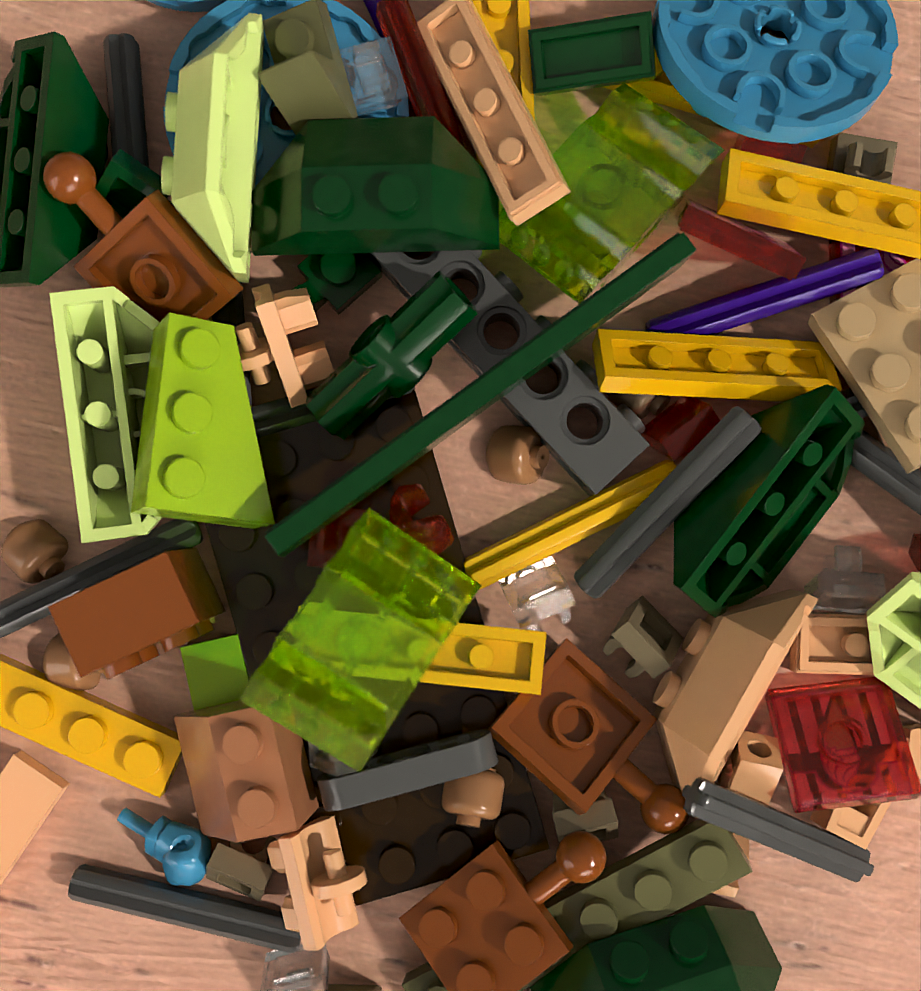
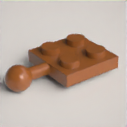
(146, 254)
(582, 738)
(491, 923)

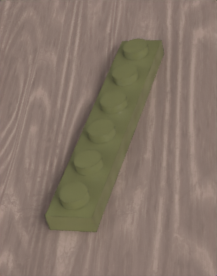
(634, 891)

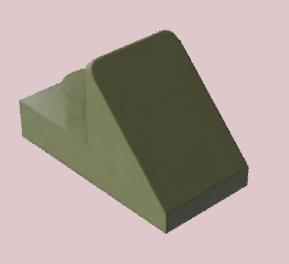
(307, 67)

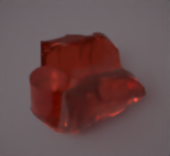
(430, 531)

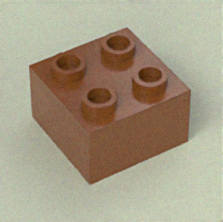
(124, 616)

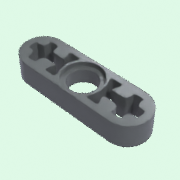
(410, 770)

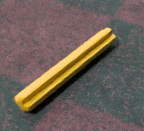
(565, 527)

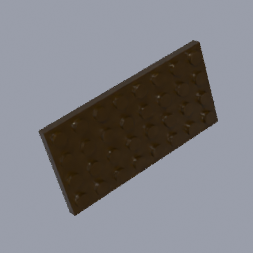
(407, 836)

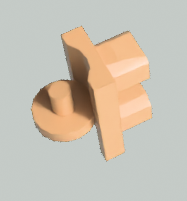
(279, 316)
(317, 881)

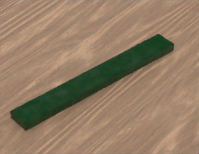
(478, 395)

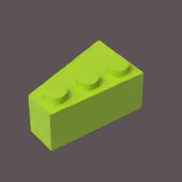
(199, 430)

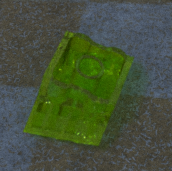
(624, 180)
(361, 641)

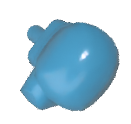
(174, 844)

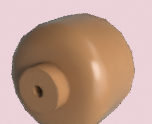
(516, 455)
(34, 551)
(61, 669)
(474, 797)

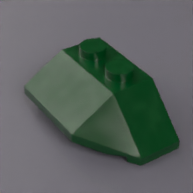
(44, 112)
(374, 191)
(765, 500)
(683, 952)

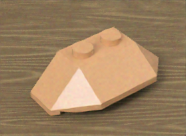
(723, 681)

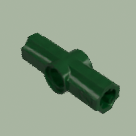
(391, 356)

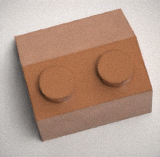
(245, 772)

